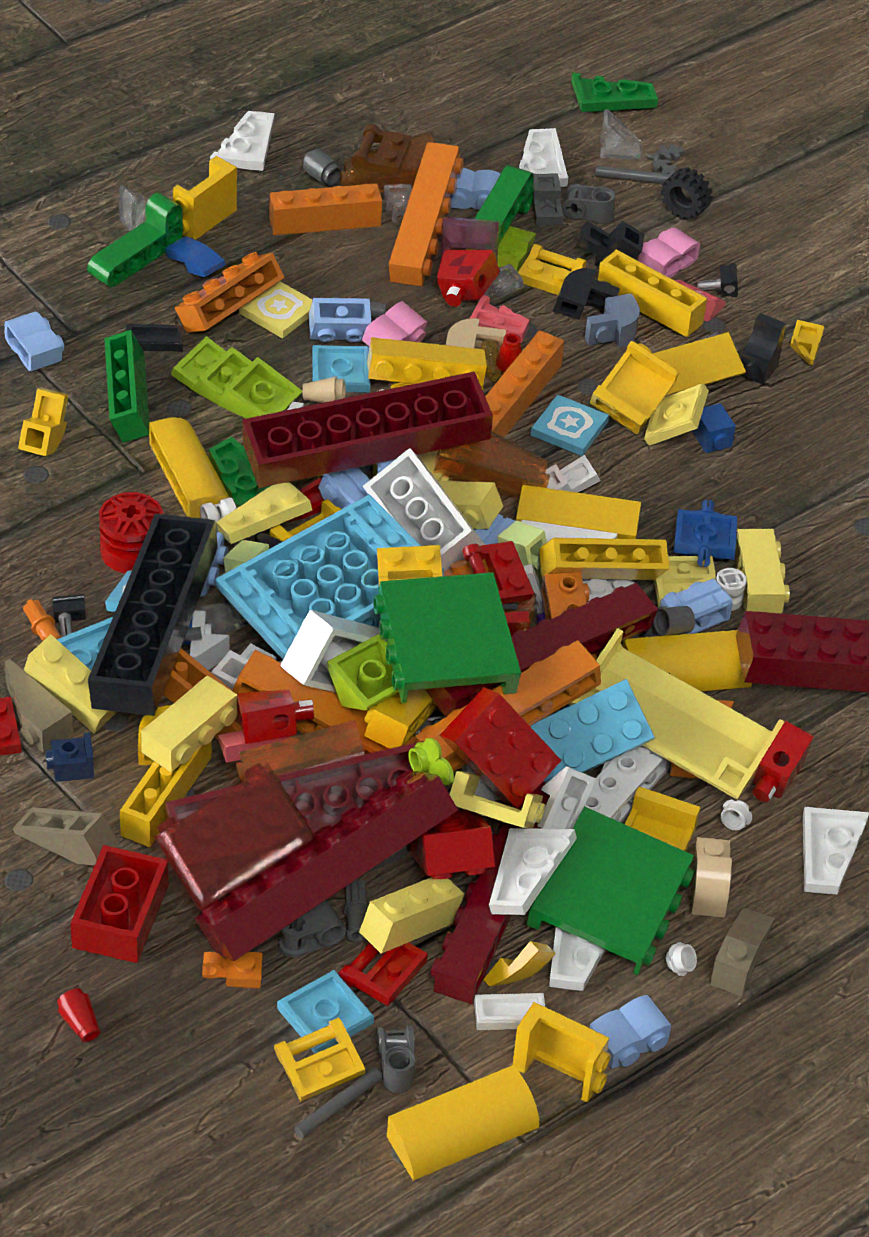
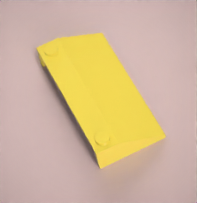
(687, 723)

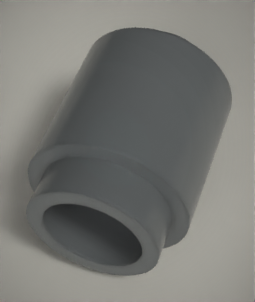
(322, 167)

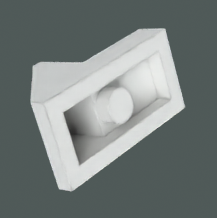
(211, 647)
(568, 796)

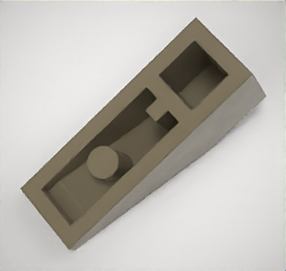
(37, 710)
(67, 833)
(741, 951)

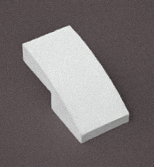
(573, 477)

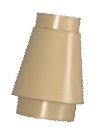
(324, 390)

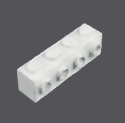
(620, 778)

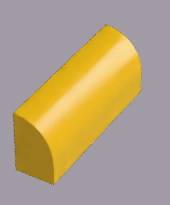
(703, 362)
(185, 464)
(579, 510)
(699, 659)
(463, 1122)

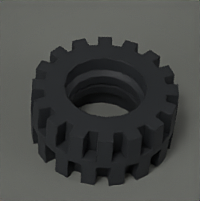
(694, 185)

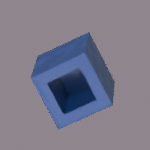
(715, 429)

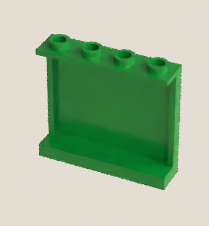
(446, 633)
(614, 888)

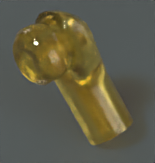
(491, 354)

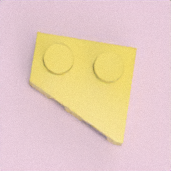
(682, 574)

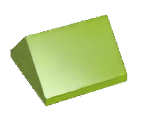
(362, 675)

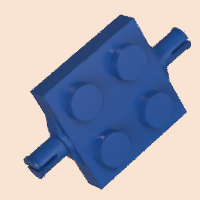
(705, 534)

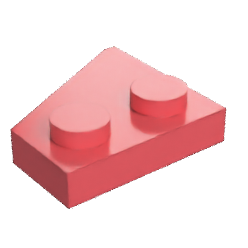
(500, 318)

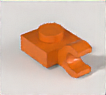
(240, 973)

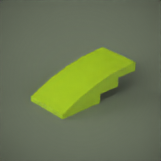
(235, 381)

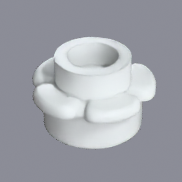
(731, 818)
(681, 958)

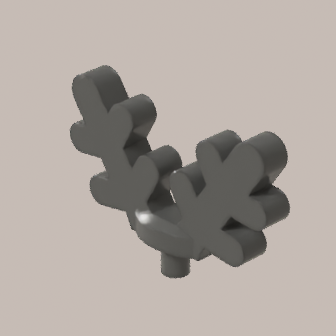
(666, 155)

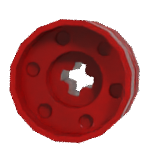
(123, 527)

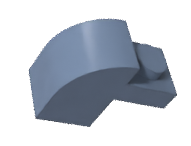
(616, 324)

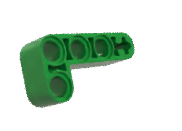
(509, 196)
(141, 244)

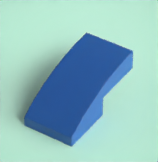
(196, 255)

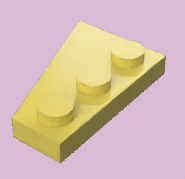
(264, 511)

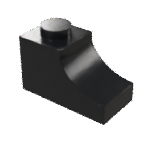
(763, 349)

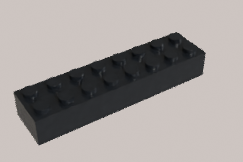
(153, 615)

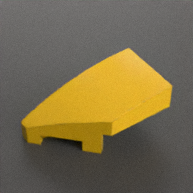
(807, 340)
(527, 964)

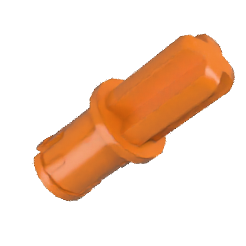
(41, 622)

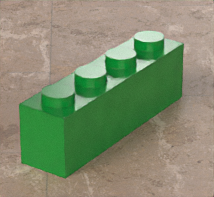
(127, 386)

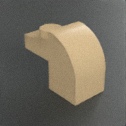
(470, 335)
(711, 877)

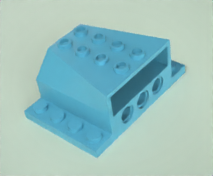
(319, 570)

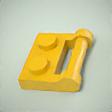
(546, 276)
(409, 562)
(325, 1068)

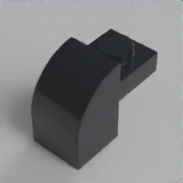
(602, 244)
(580, 289)

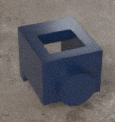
(71, 758)

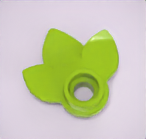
(427, 758)

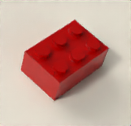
(500, 747)
(455, 845)
(119, 904)

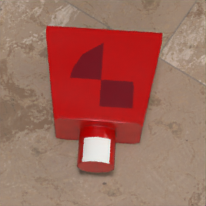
(466, 274)
(271, 714)
(781, 762)

